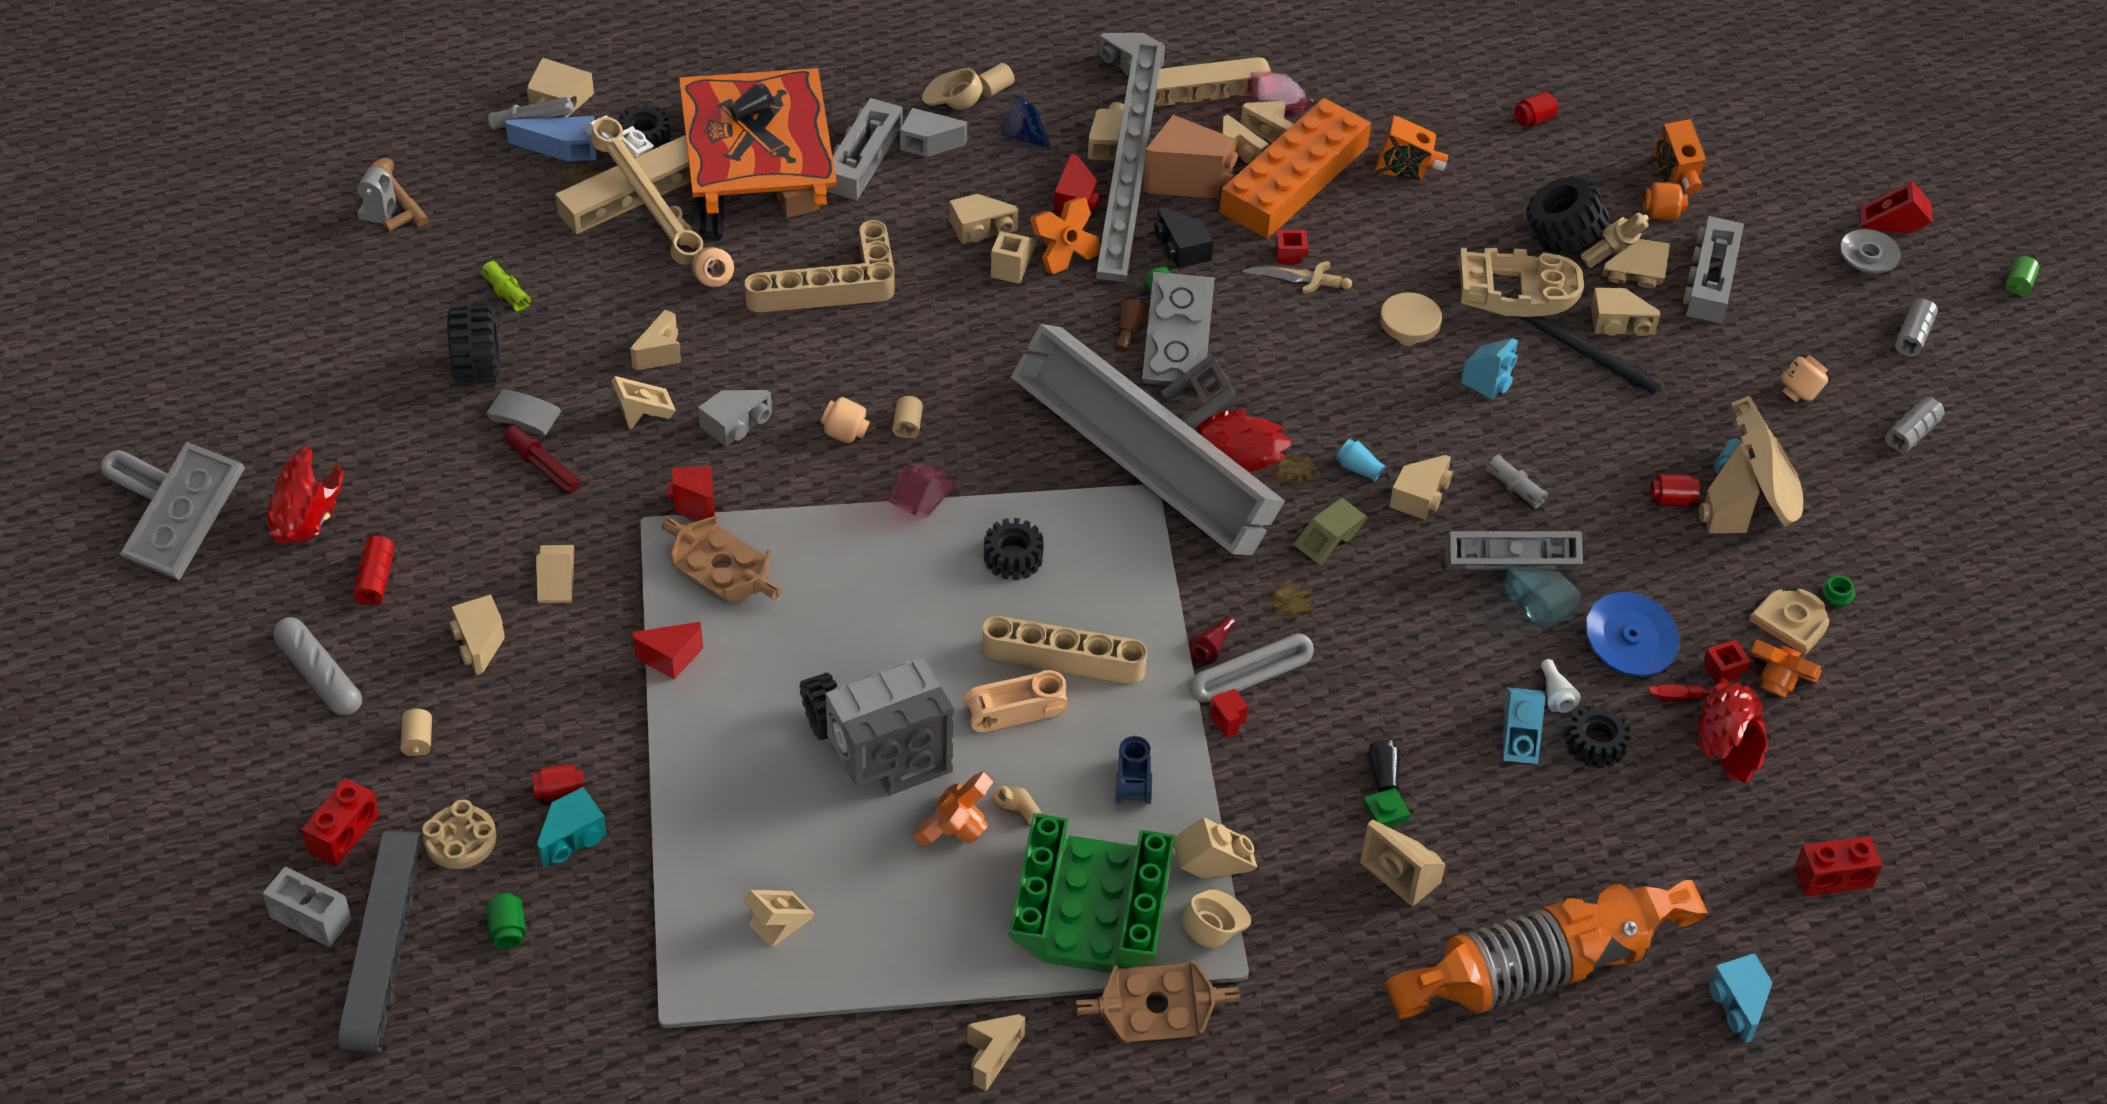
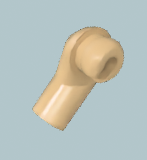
(1016, 800)

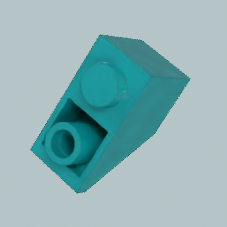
(570, 825)

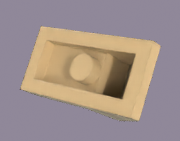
(1265, 119)
(1247, 143)
(657, 344)
(640, 398)
(555, 573)
(776, 914)
(996, 1043)

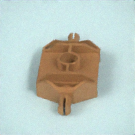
(706, 544)
(1184, 988)

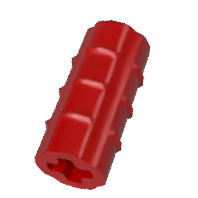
(374, 570)

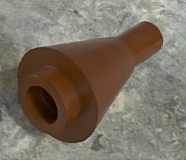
(1131, 316)

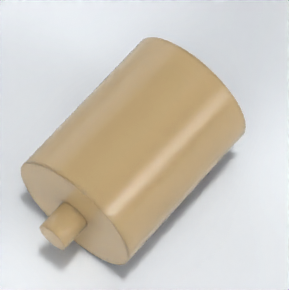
(996, 79)
(907, 417)
(416, 732)

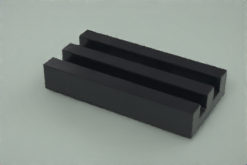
(718, 219)

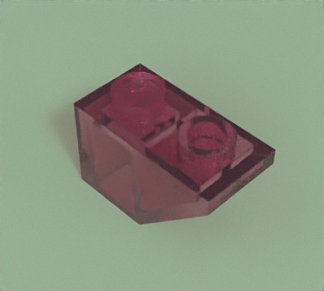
(1279, 87)
(921, 489)

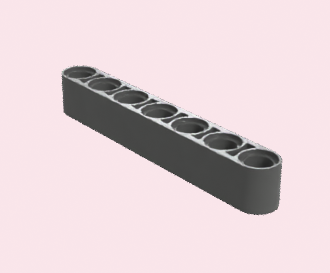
(379, 941)

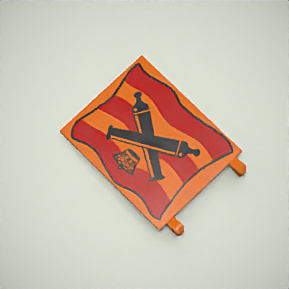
(763, 151)

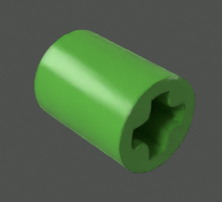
(2022, 275)

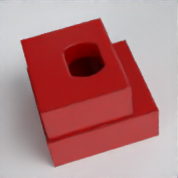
(1291, 246)
(1726, 661)
(1228, 712)

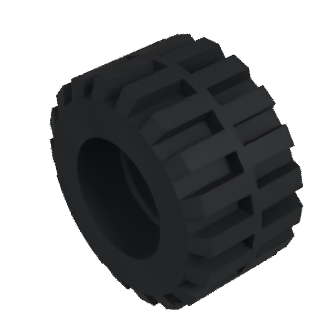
(1567, 214)
(473, 344)

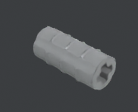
(1916, 327)
(1915, 425)

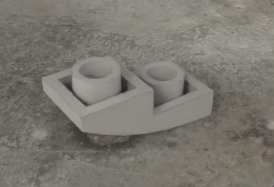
(526, 411)

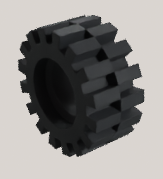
(648, 118)
(1013, 563)
(814, 700)
(1598, 751)

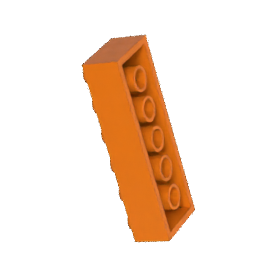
(1294, 168)

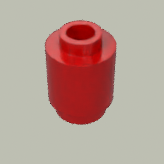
(1536, 109)
(1675, 490)
(556, 782)

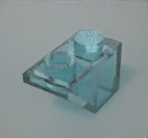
(1542, 593)

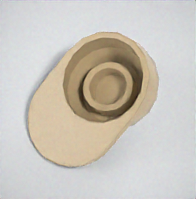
(956, 89)
(1214, 918)

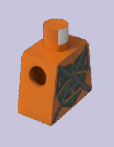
(1409, 151)
(1680, 155)

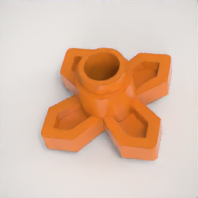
(1065, 235)
(1783, 668)
(957, 812)

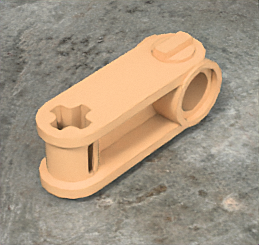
(1017, 701)

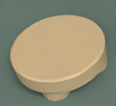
(1410, 318)
(459, 836)

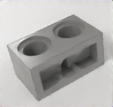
(307, 906)

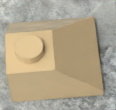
(1731, 496)
(1401, 862)

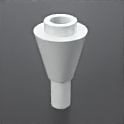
(1560, 693)

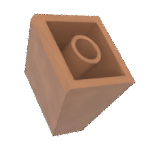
(1189, 160)

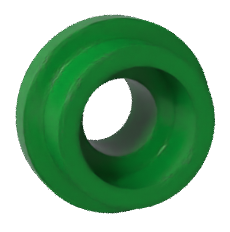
(1841, 584)

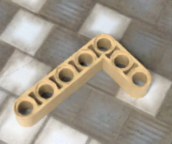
(829, 285)

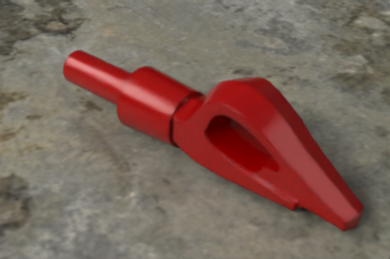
(1678, 693)

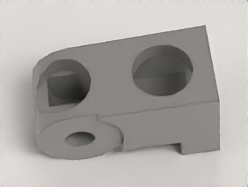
(377, 195)

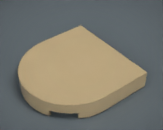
(1793, 618)

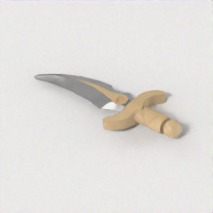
(1294, 275)

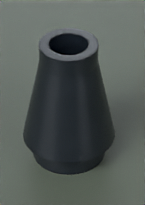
(753, 101)
(1385, 764)

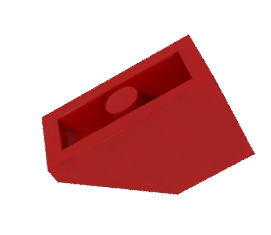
(1074, 183)
(1898, 211)
(692, 492)

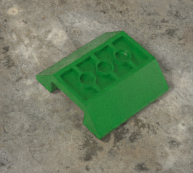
(1090, 898)

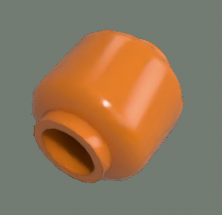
(1664, 201)

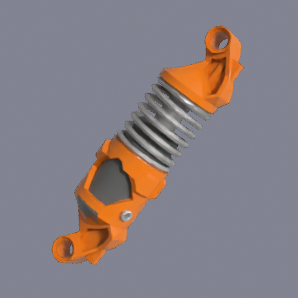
(1553, 946)

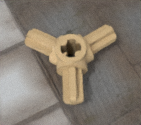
(1615, 239)

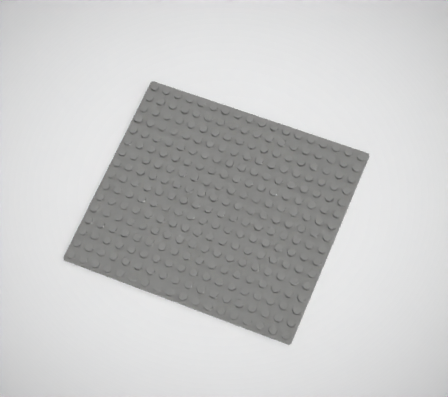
(765, 805)

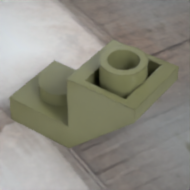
(1328, 528)

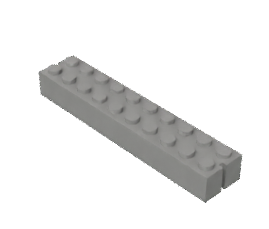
(1148, 440)

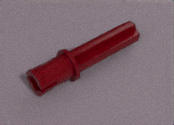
(532, 451)

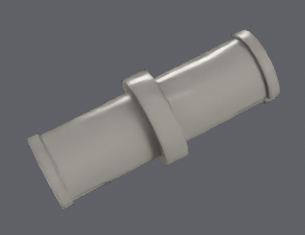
(1517, 481)

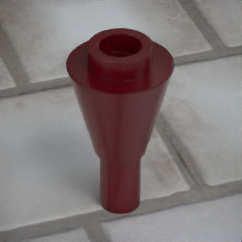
(1208, 644)

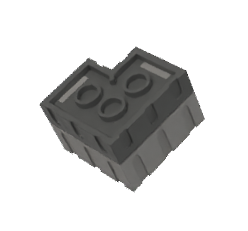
(892, 727)

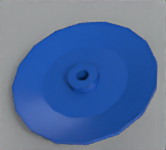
(1632, 634)

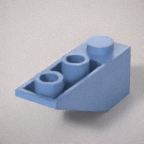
(555, 137)

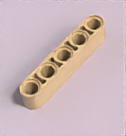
(1207, 80)
(1064, 650)

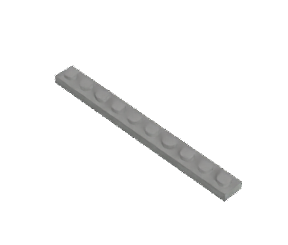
(1130, 161)

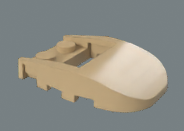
(1546, 282)
(1771, 464)

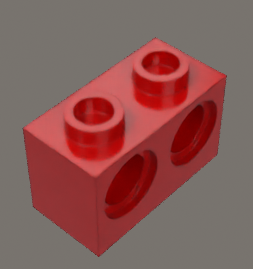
(340, 822)
(1838, 866)

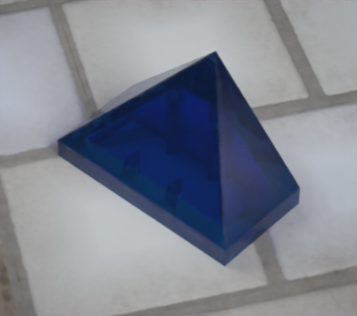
(1024, 123)

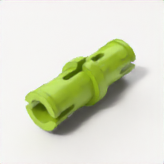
(505, 286)

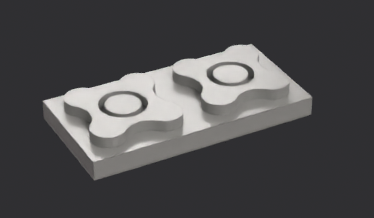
(1177, 326)
(182, 511)

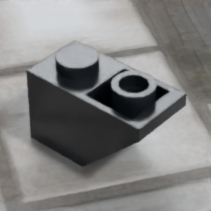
(1184, 238)

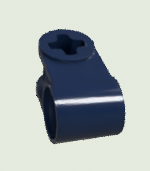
(1134, 775)

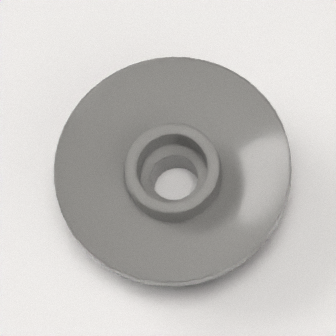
(1870, 251)

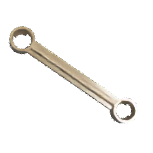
(645, 189)

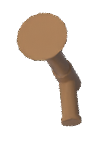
(412, 210)

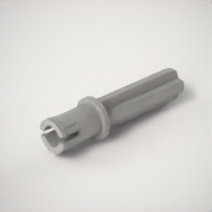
(545, 109)

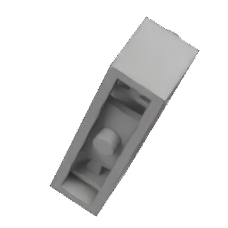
(878, 119)
(1711, 301)
(1506, 548)

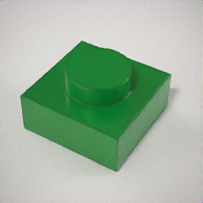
(1387, 808)

